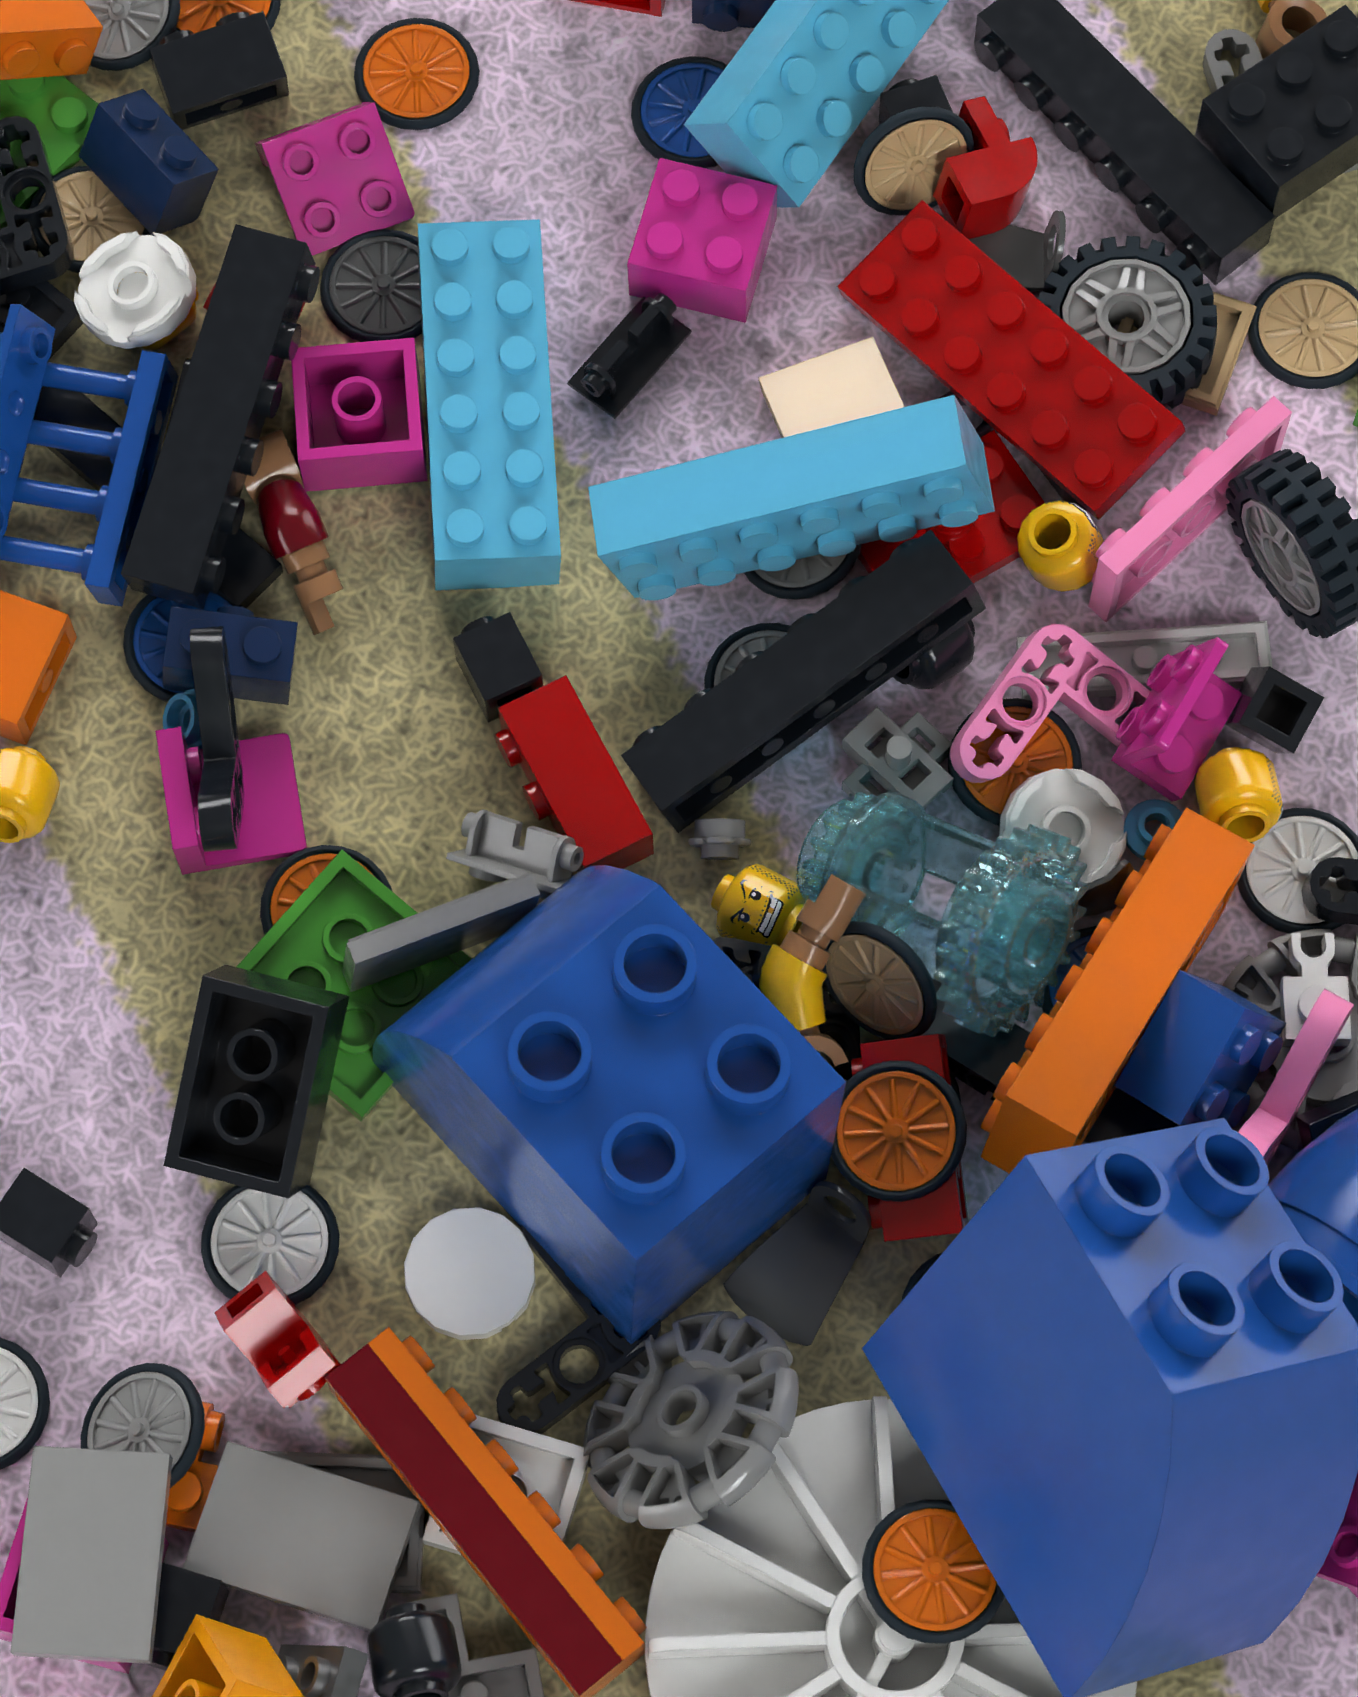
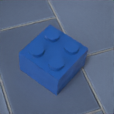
(1201, 1053)

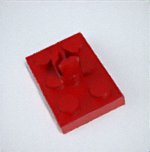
(992, 538)

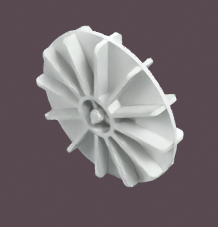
(775, 1590)

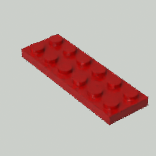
(1011, 359)

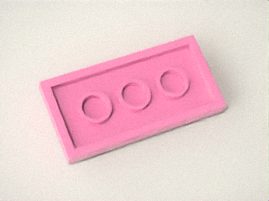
(1178, 517)

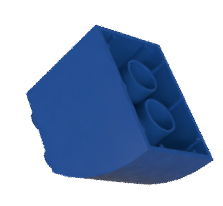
(620, 1092)
(1135, 1400)

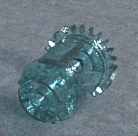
(1002, 923)

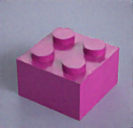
(702, 239)
(359, 414)

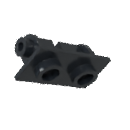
(630, 355)

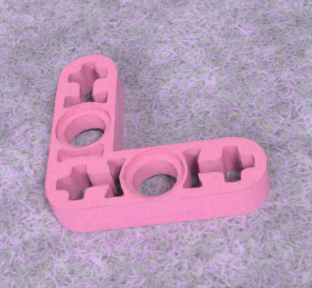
(1065, 682)
(1297, 1073)

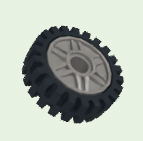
(1155, 290)
(1298, 540)

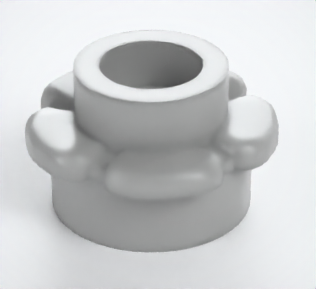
(719, 838)

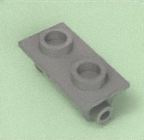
(496, 855)

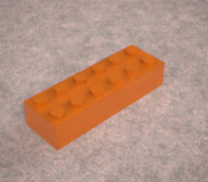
(1115, 991)

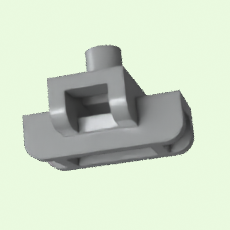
(896, 756)

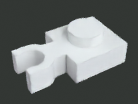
(1301, 992)

